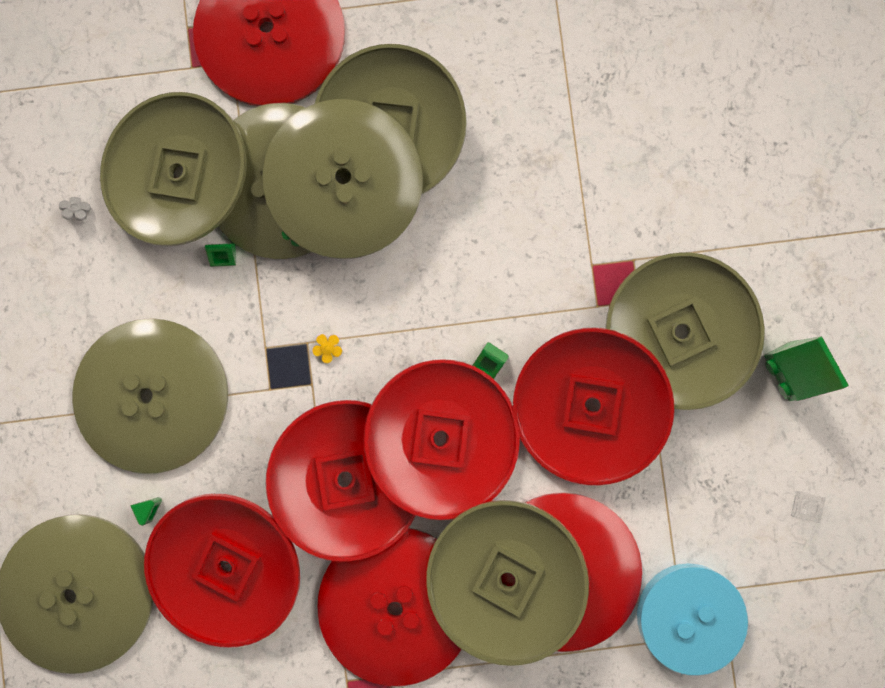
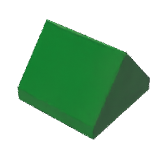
(221, 254)
(146, 510)

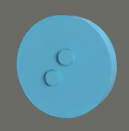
(692, 619)

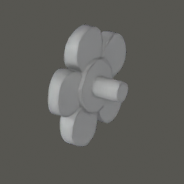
(74, 208)

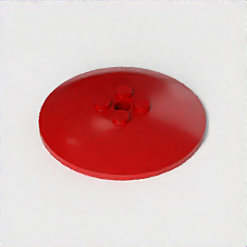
(271, 65)
(597, 444)
(478, 445)
(305, 489)
(611, 564)
(201, 596)
(364, 633)

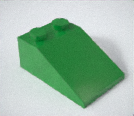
(805, 369)

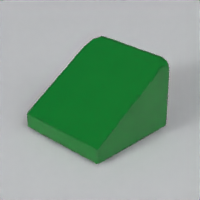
(491, 360)

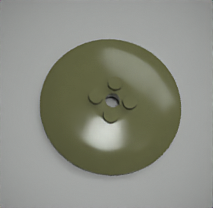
(412, 91)
(141, 164)
(333, 216)
(250, 221)
(715, 308)
(185, 404)
(109, 585)
(499, 620)

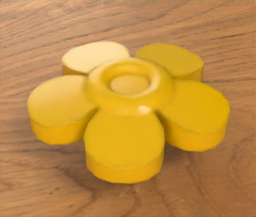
(327, 347)

